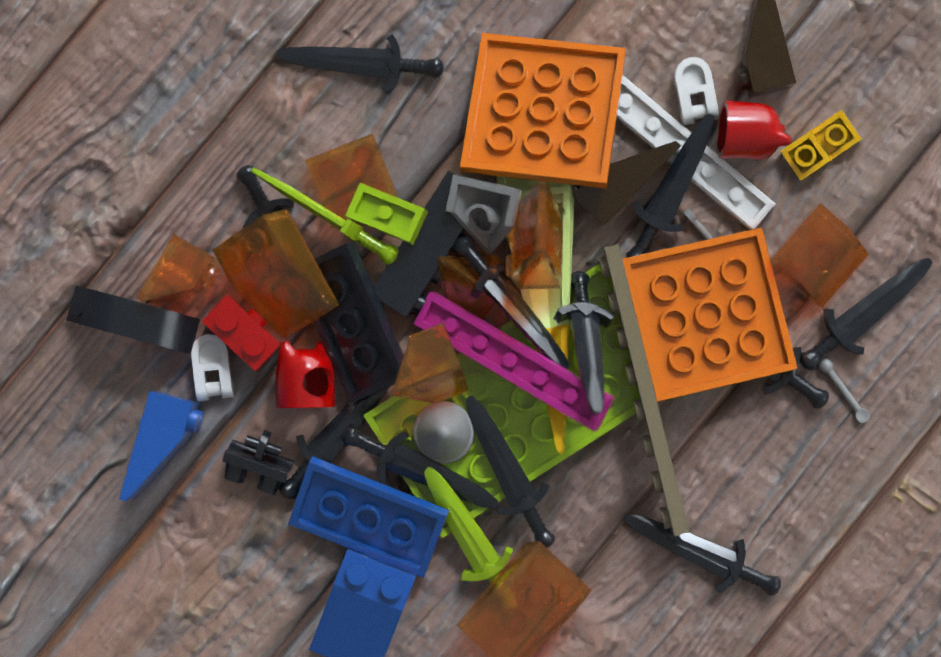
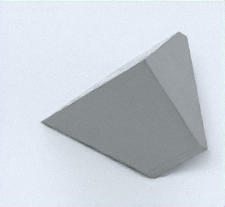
(483, 209)

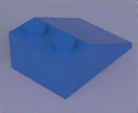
(163, 432)
(362, 608)

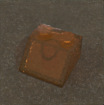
(819, 255)
(179, 273)

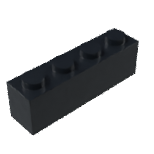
(417, 265)

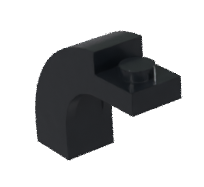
(133, 319)

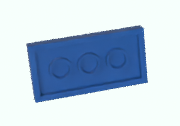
(368, 517)

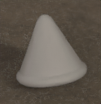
(443, 432)

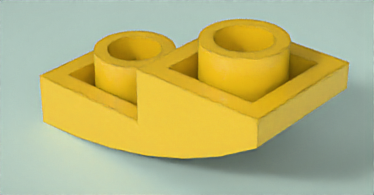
(821, 145)

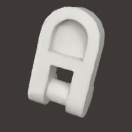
(693, 78)
(211, 354)

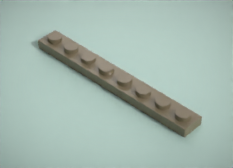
(647, 406)

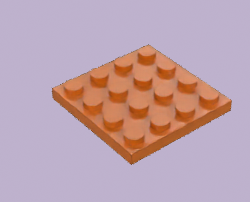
(543, 110)
(709, 314)

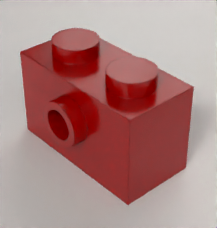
(243, 332)

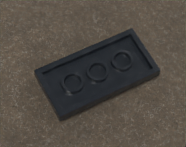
(357, 330)

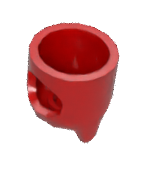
(749, 131)
(304, 377)

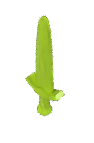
(354, 232)
(473, 542)

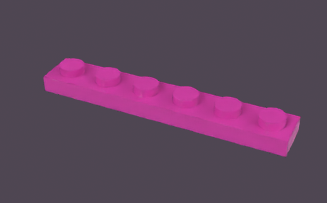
(512, 360)

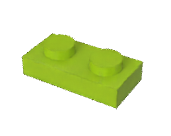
(386, 213)

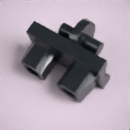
(260, 458)

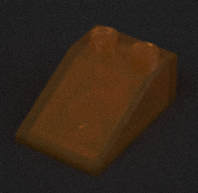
(536, 242)
(276, 273)
(524, 604)

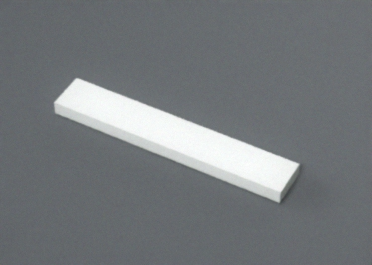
(712, 174)

